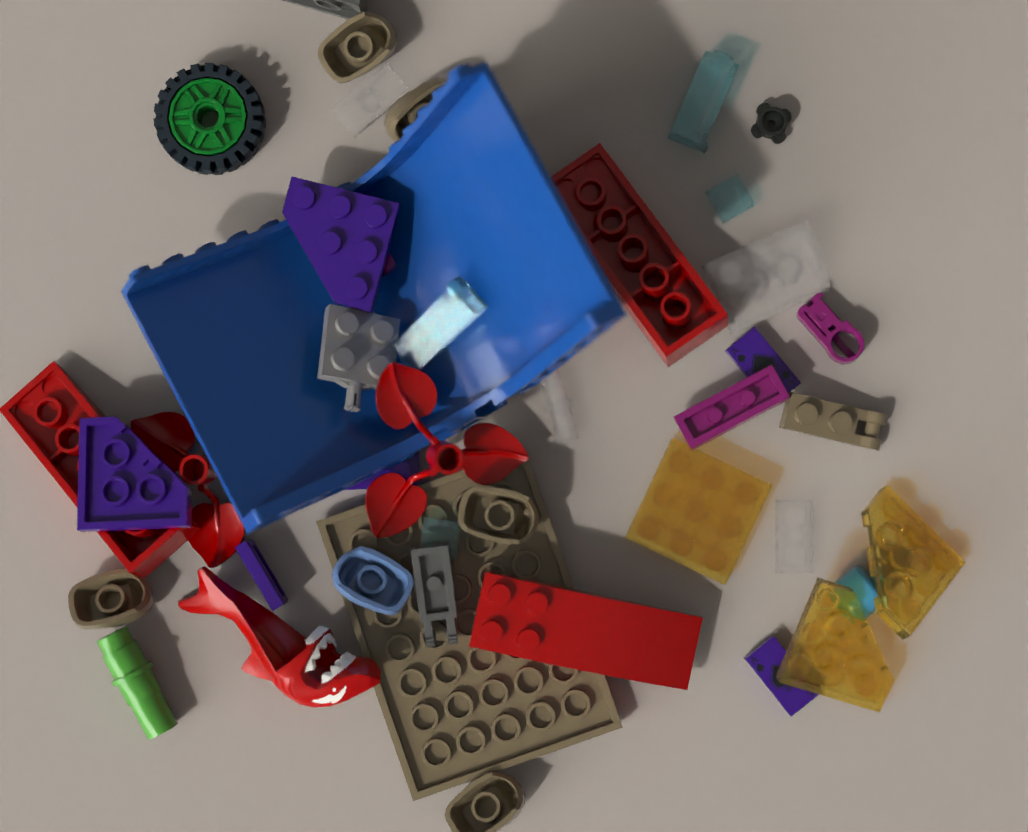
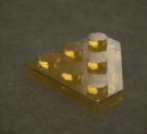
(907, 561)
(836, 650)

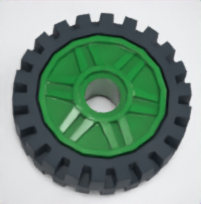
(194, 95)

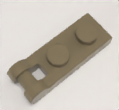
(831, 421)

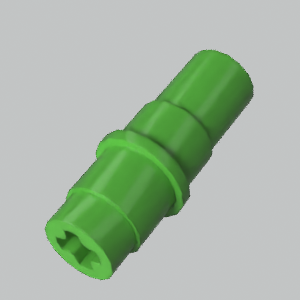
(136, 682)

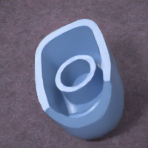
(372, 580)

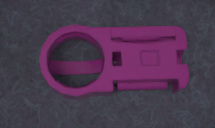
(825, 326)

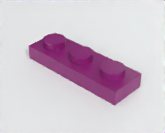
(731, 407)

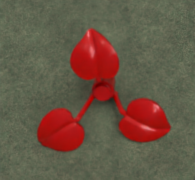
(170, 438)
(488, 455)

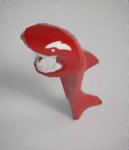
(299, 667)

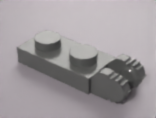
(435, 589)

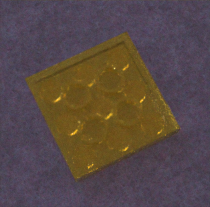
(698, 511)

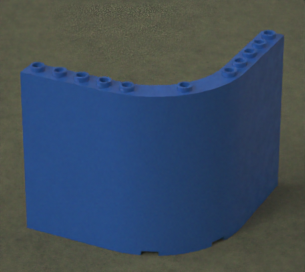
(247, 316)

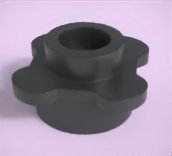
(780, 117)

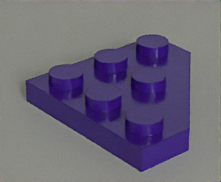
(343, 237)
(126, 482)

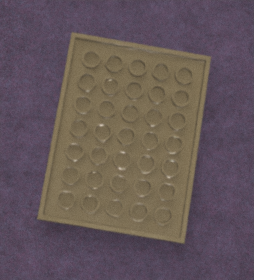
(456, 705)

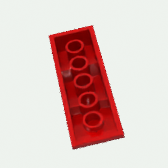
(639, 257)
(48, 421)
(585, 631)

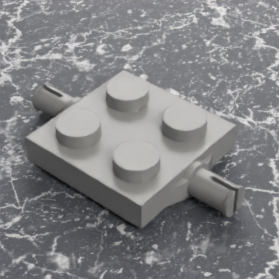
(356, 350)

